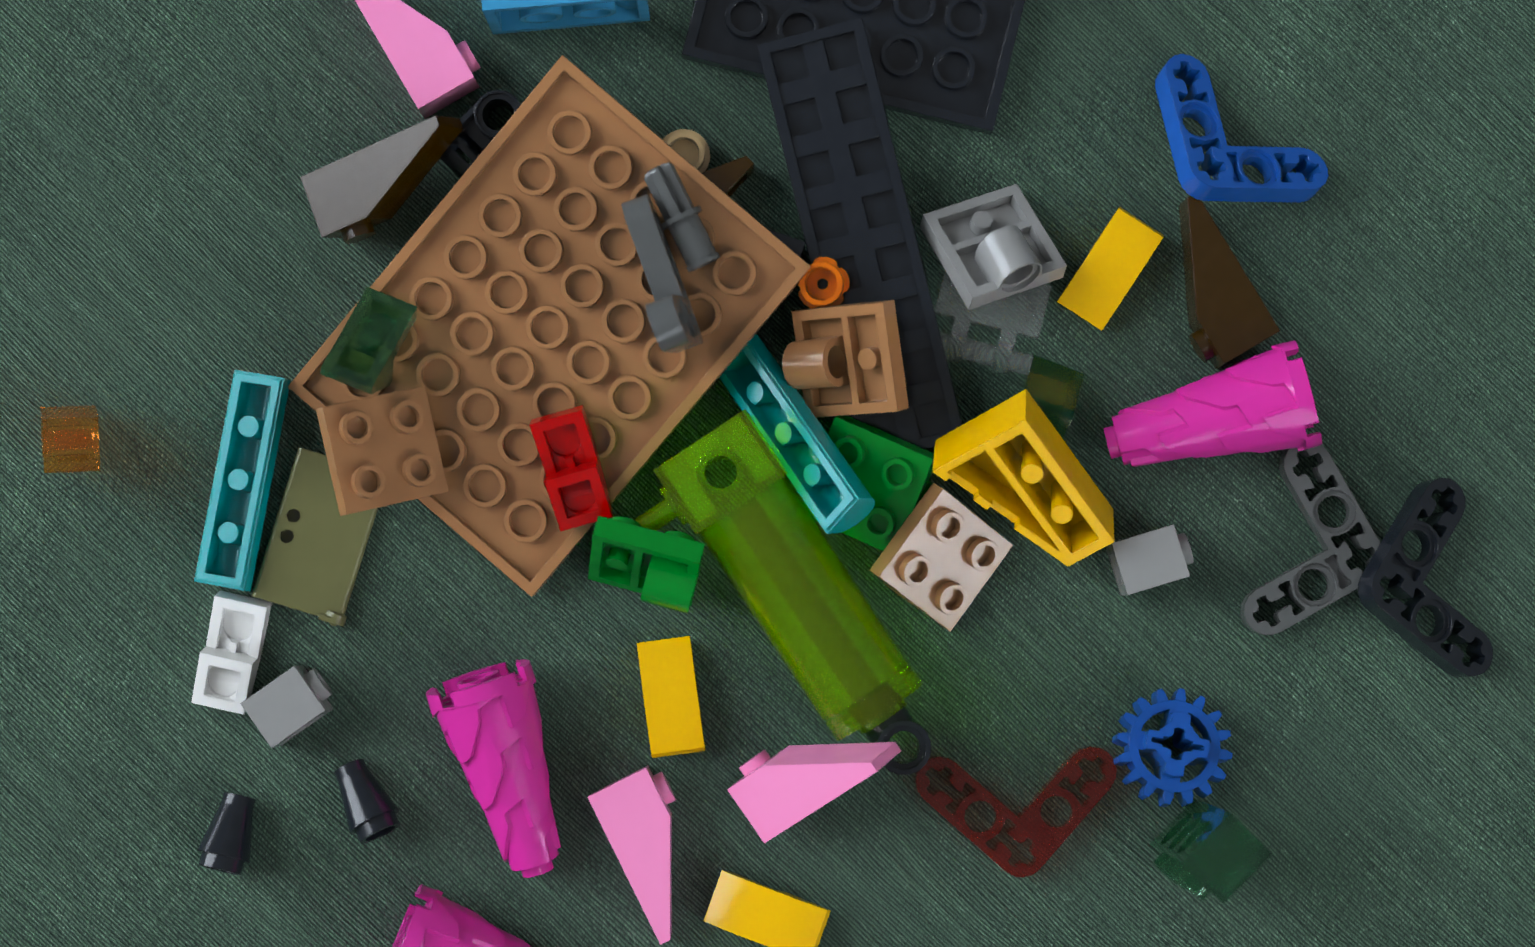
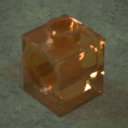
(70, 439)

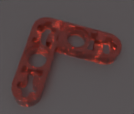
(1029, 822)

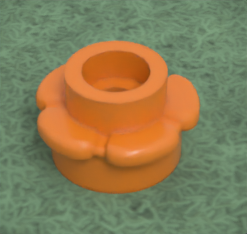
(837, 281)

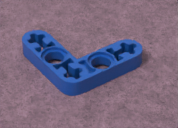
(1225, 161)

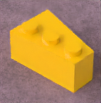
(1030, 476)

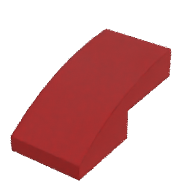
(571, 468)

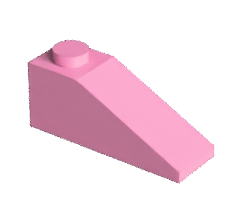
(422, 54)
(802, 780)
(640, 832)

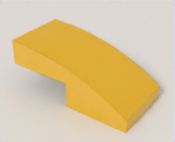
(1110, 268)
(670, 696)
(765, 913)

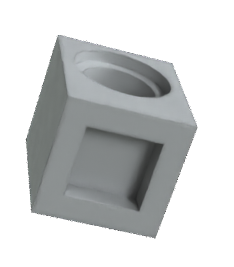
(1150, 559)
(289, 704)

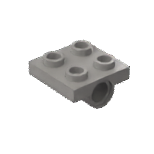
(992, 246)

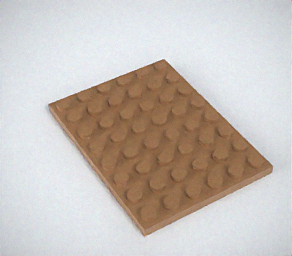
(541, 308)

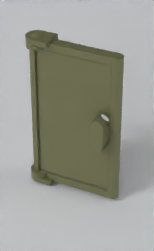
(320, 548)

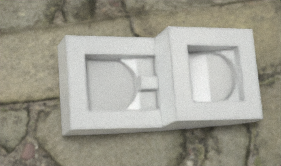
(232, 652)

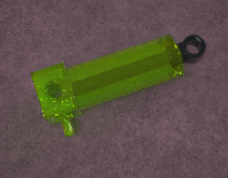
(793, 585)

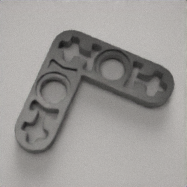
(671, 312)
(1329, 561)

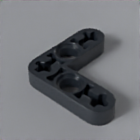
(1407, 581)

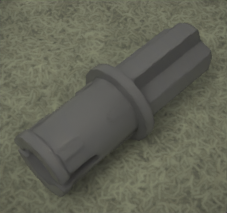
(680, 216)

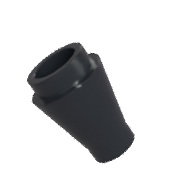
(365, 802)
(228, 837)

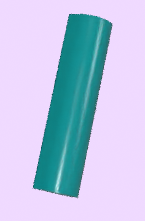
(797, 439)
(242, 480)

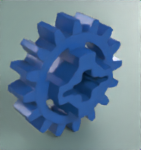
(1175, 725)

